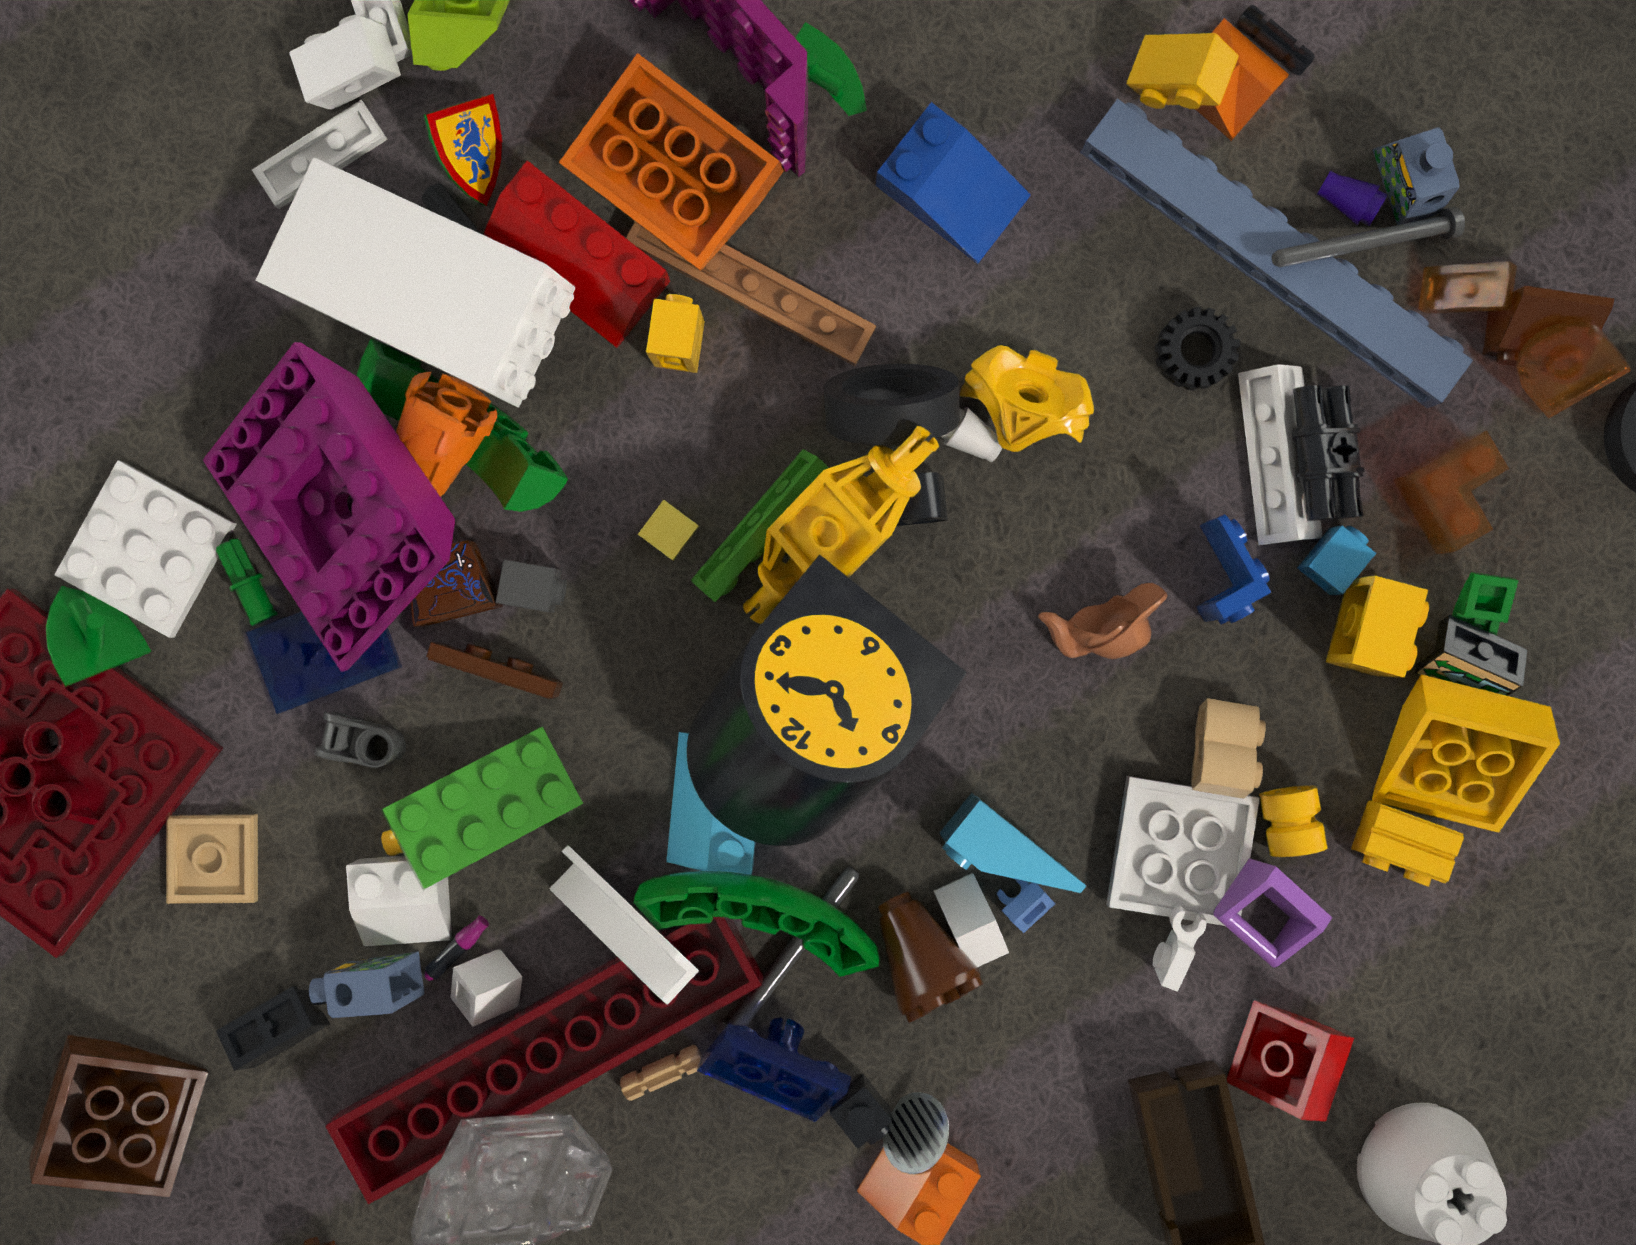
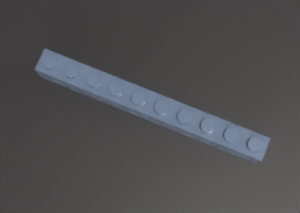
(1247, 235)

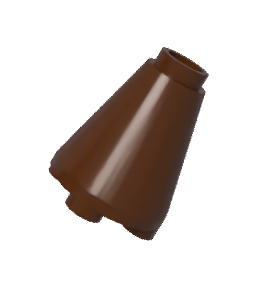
(923, 959)

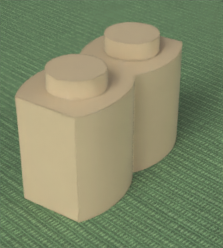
(1226, 749)

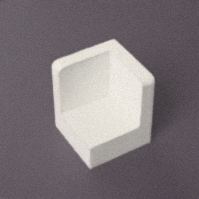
(486, 987)

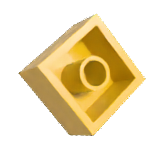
(1378, 627)

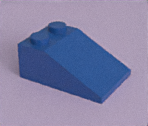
(952, 183)

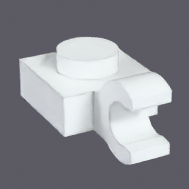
(1175, 956)

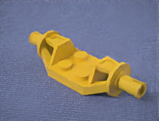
(840, 518)

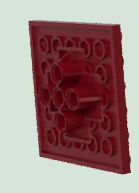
(117, 761)

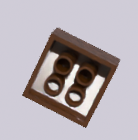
(116, 1119)

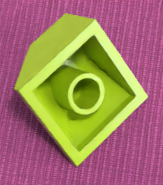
(451, 30)

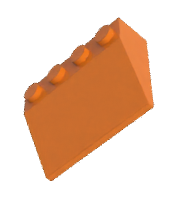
(671, 163)

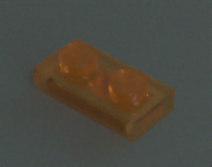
(1467, 287)

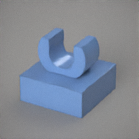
(1027, 906)

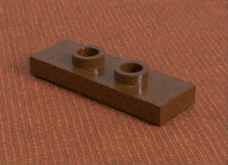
(478, 662)

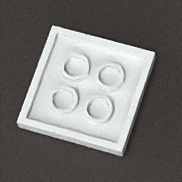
(145, 549)
(1178, 848)

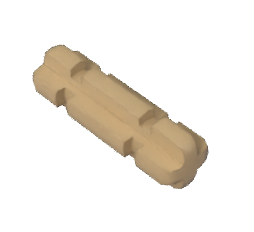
(660, 1073)

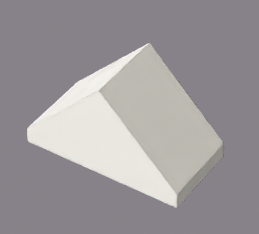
(971, 920)

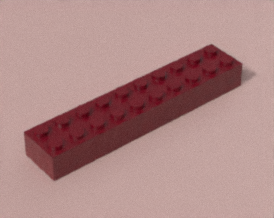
(536, 1056)

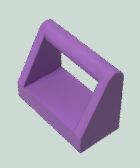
(1306, 916)

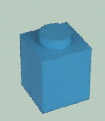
(1337, 559)

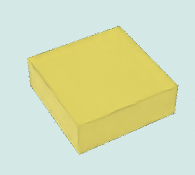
(668, 530)

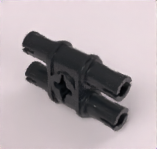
(1328, 452)

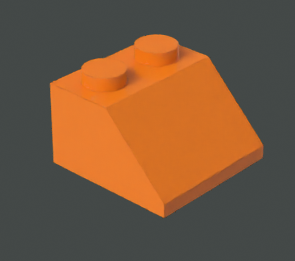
(924, 1202)

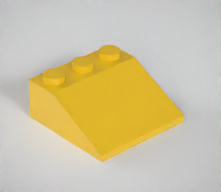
(1465, 753)

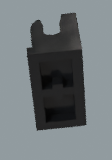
(270, 1029)

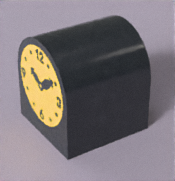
(814, 711)

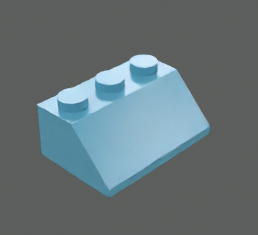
(696, 835)

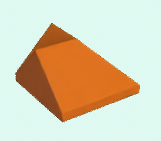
(1250, 84)

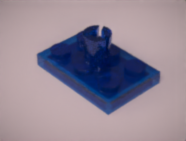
(302, 670)
(775, 1069)

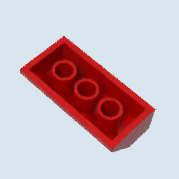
(609, 272)

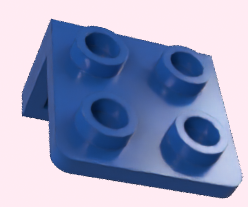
(1245, 573)

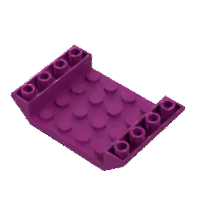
(765, 55)

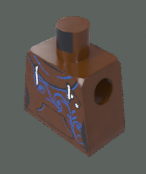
(457, 589)

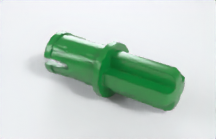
(245, 581)

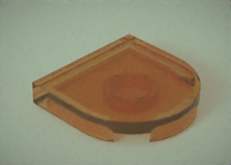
(1568, 365)

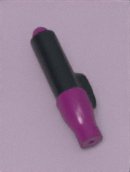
(463, 940)

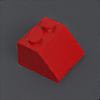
(1290, 1061)

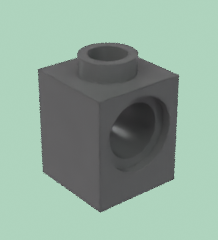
(531, 586)

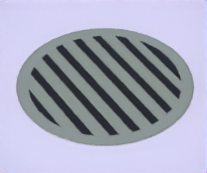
(916, 1133)

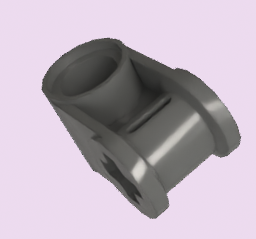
(353, 739)

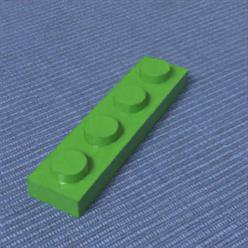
(747, 540)

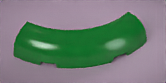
(503, 460)
(761, 906)

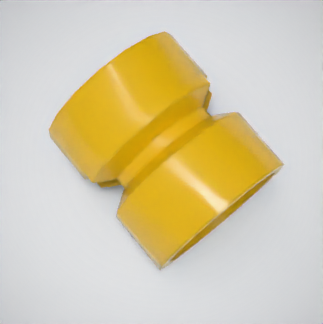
(1293, 821)

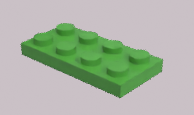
(481, 807)

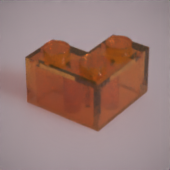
(1442, 494)

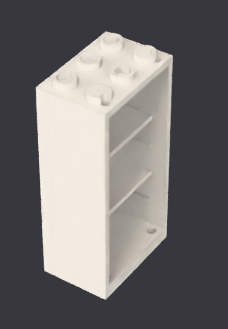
(417, 282)

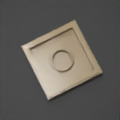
(212, 858)

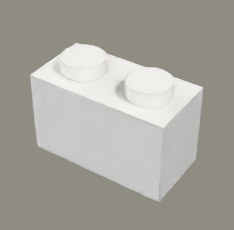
(344, 62)

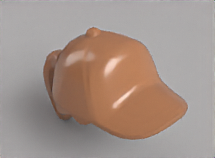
(1109, 628)

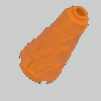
(443, 426)

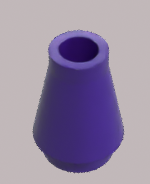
(1353, 197)

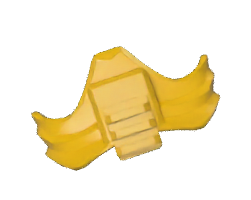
(1028, 397)

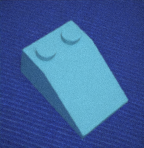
(996, 847)

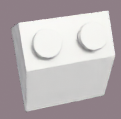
(392, 906)

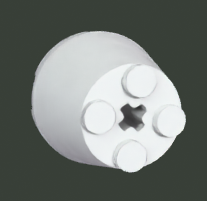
(1432, 1176)

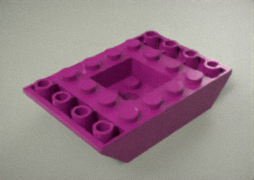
(288, 473)

